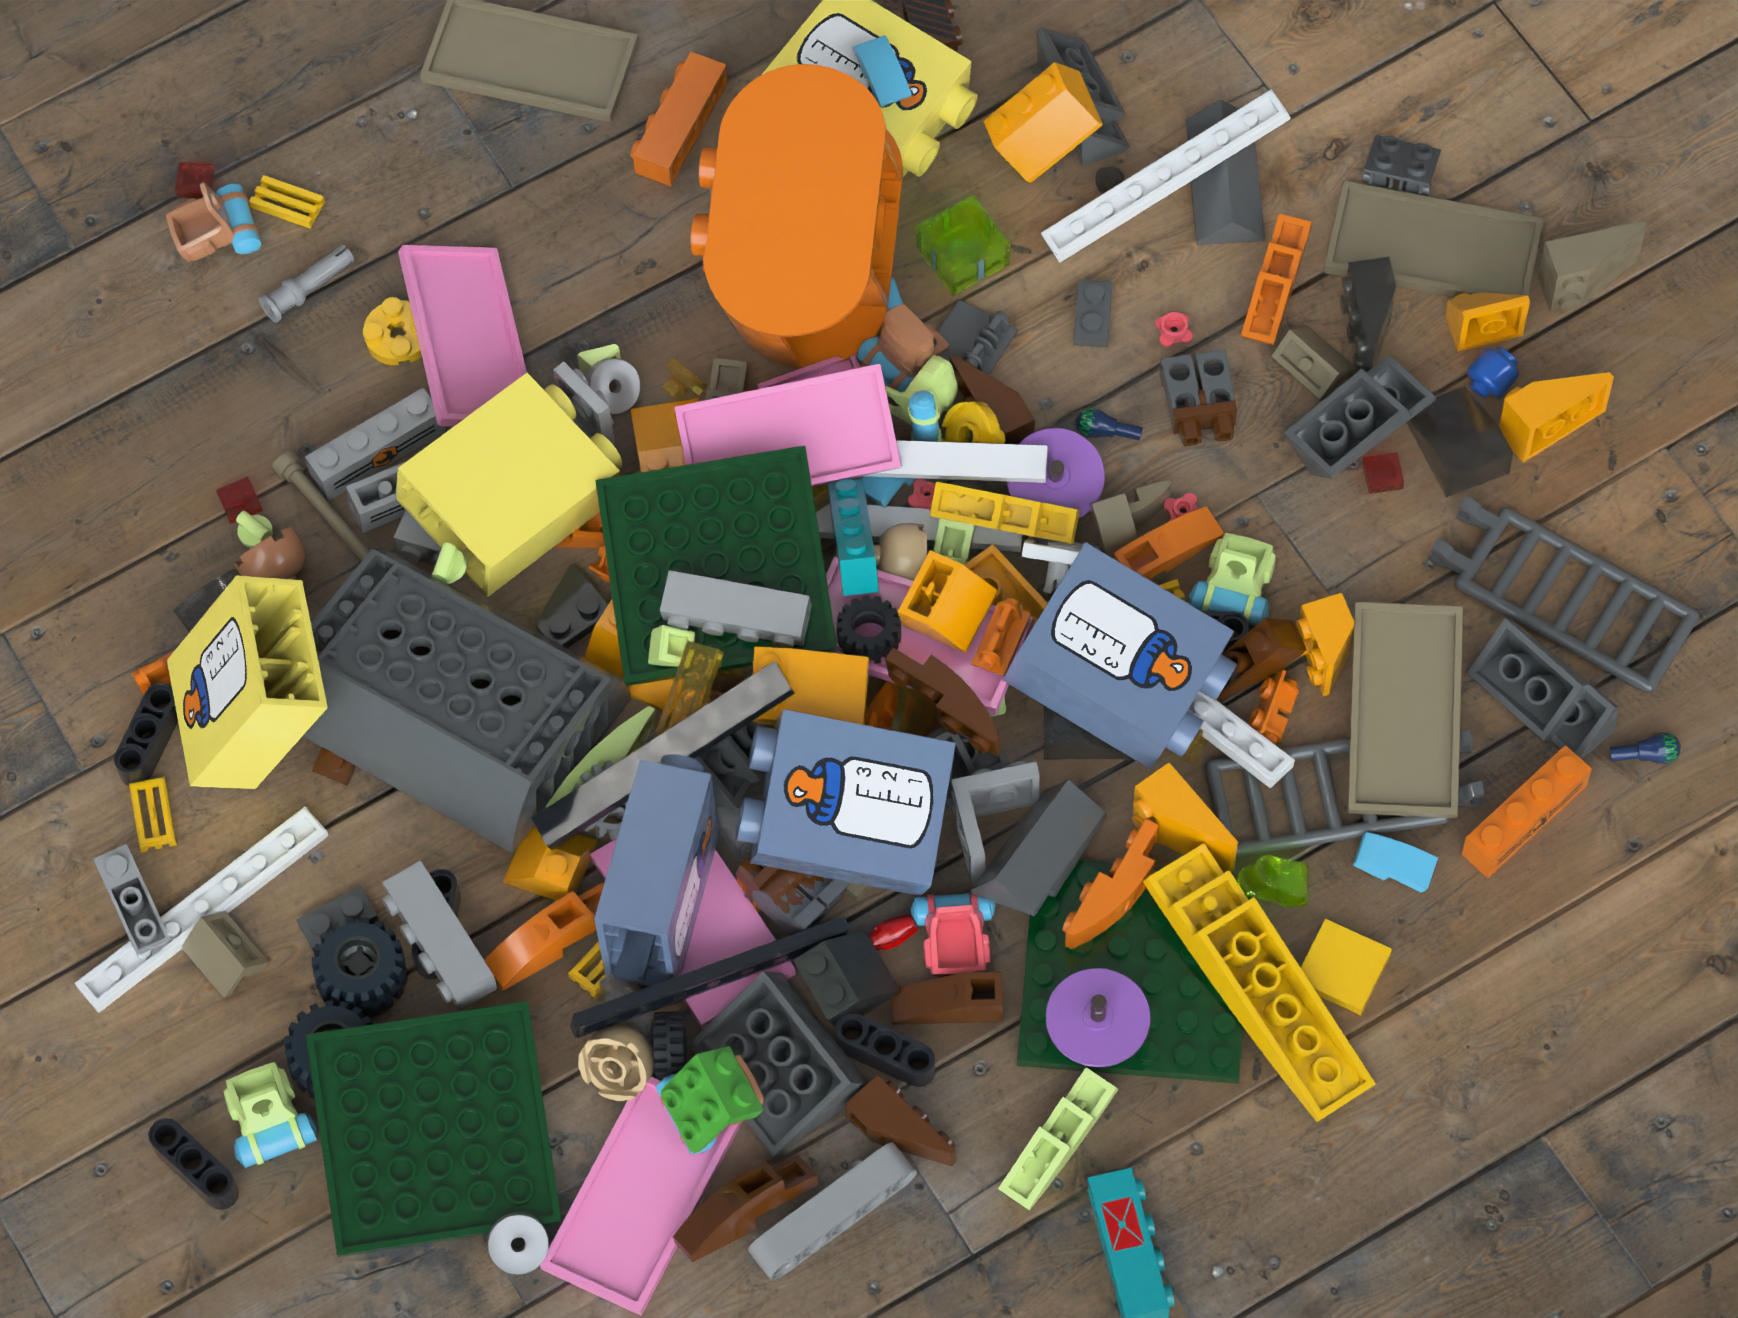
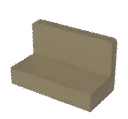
(1312, 361)
(223, 952)

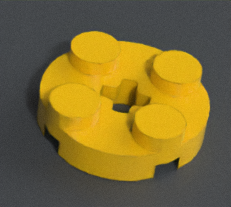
(377, 333)
(972, 416)

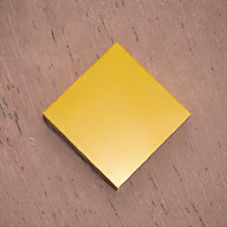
(1344, 966)

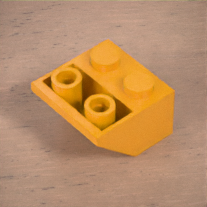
(947, 602)
(1327, 635)

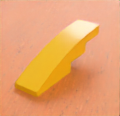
(1004, 512)

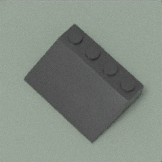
(790, 1056)

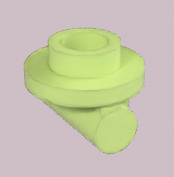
(253, 528)
(450, 564)

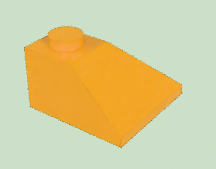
(1485, 318)
(550, 871)

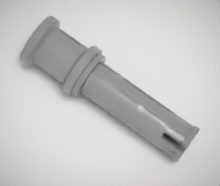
(294, 290)

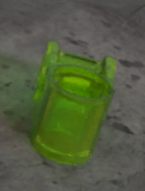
(1276, 881)

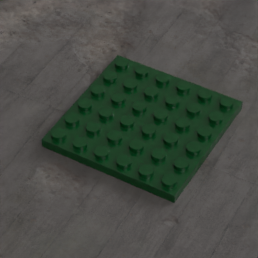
(719, 520)
(1190, 1023)
(432, 1127)

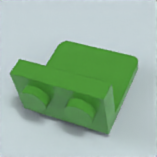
(709, 1097)

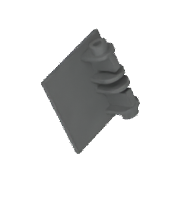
(1403, 162)
(976, 336)

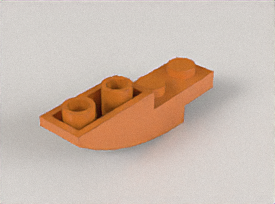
(1170, 543)
(1114, 894)
(544, 937)

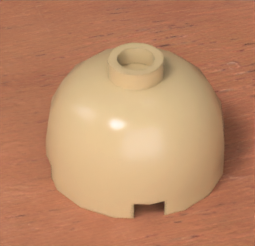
(902, 550)
(617, 1062)

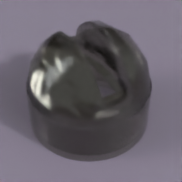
(1107, 178)

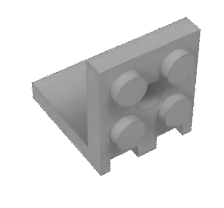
(590, 407)
(986, 794)

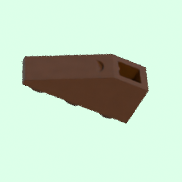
(1006, 403)
(1261, 654)
(951, 999)
(887, 1118)

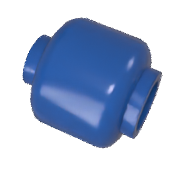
(1493, 372)

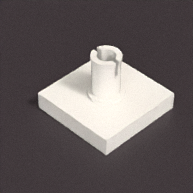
(1057, 553)

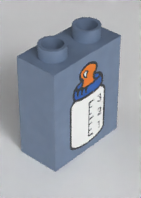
(1122, 658)
(847, 801)
(658, 871)

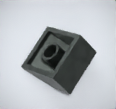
(846, 976)

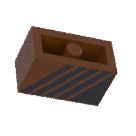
(934, 19)

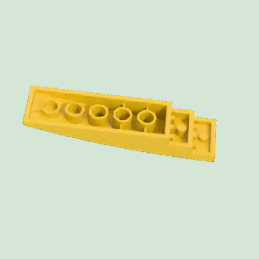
(1259, 981)

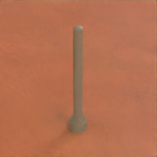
(289, 467)

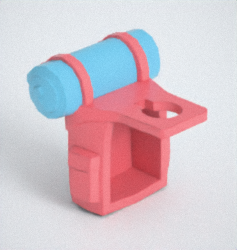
(954, 932)

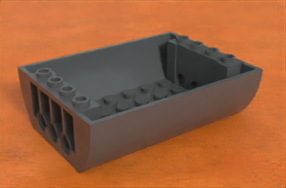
(423, 720)

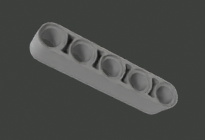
(832, 1211)

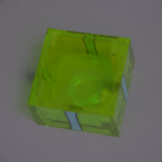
(962, 245)

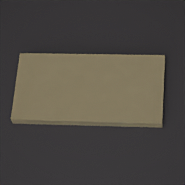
(530, 58)
(1434, 241)
(1405, 710)

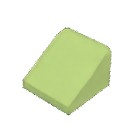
(588, 358)
(668, 645)

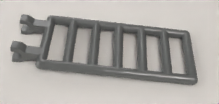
(1494, 525)
(1468, 795)

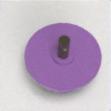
(1073, 471)
(1098, 1017)

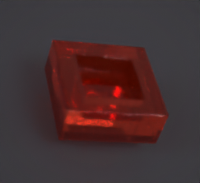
(190, 176)
(1383, 473)
(238, 498)

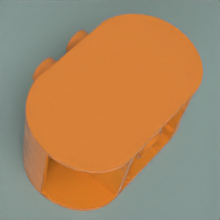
(801, 214)

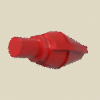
(892, 932)

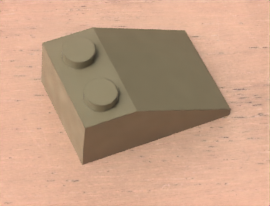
(1587, 262)

